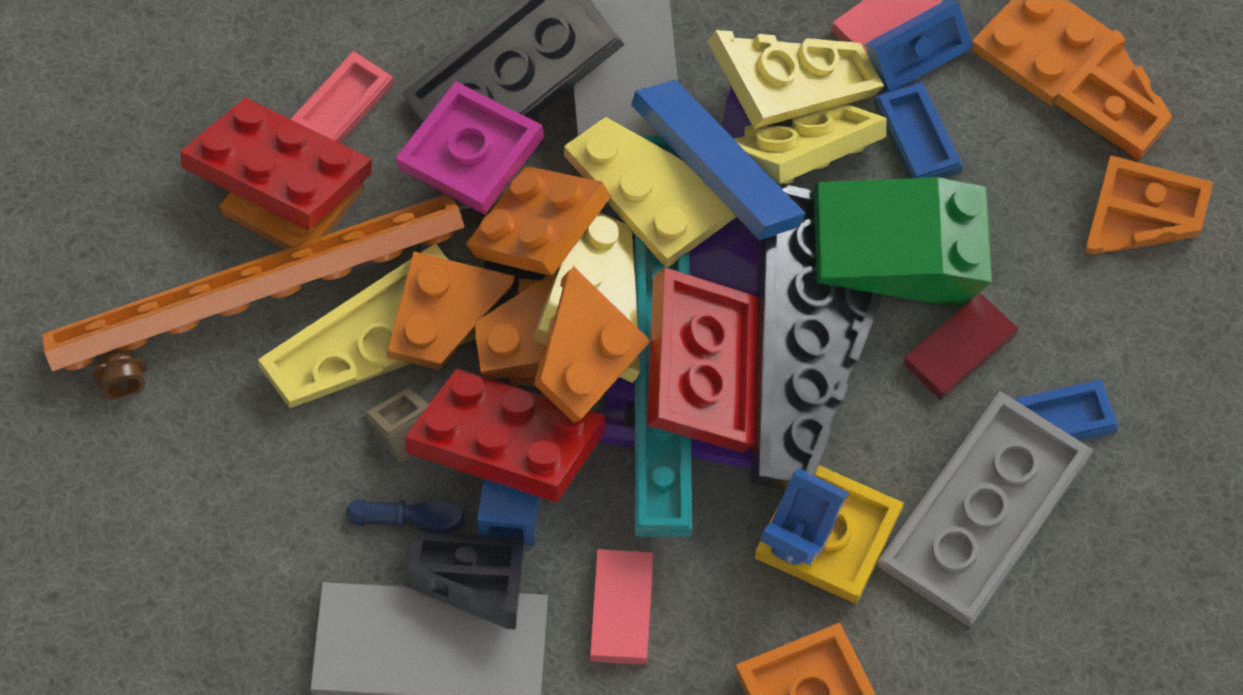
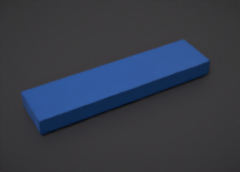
(718, 159)

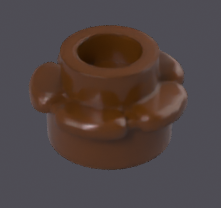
(120, 368)

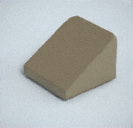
(395, 419)

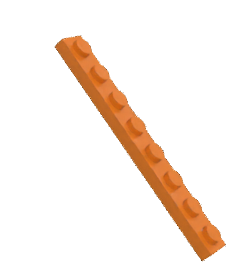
(236, 287)

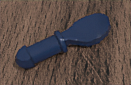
(427, 516)

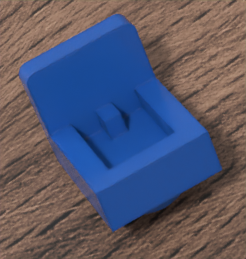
(804, 519)

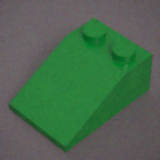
(904, 238)

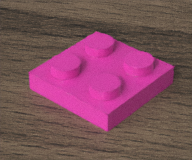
(470, 147)

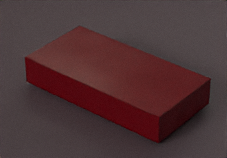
(960, 346)

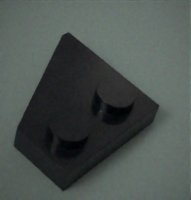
(469, 573)

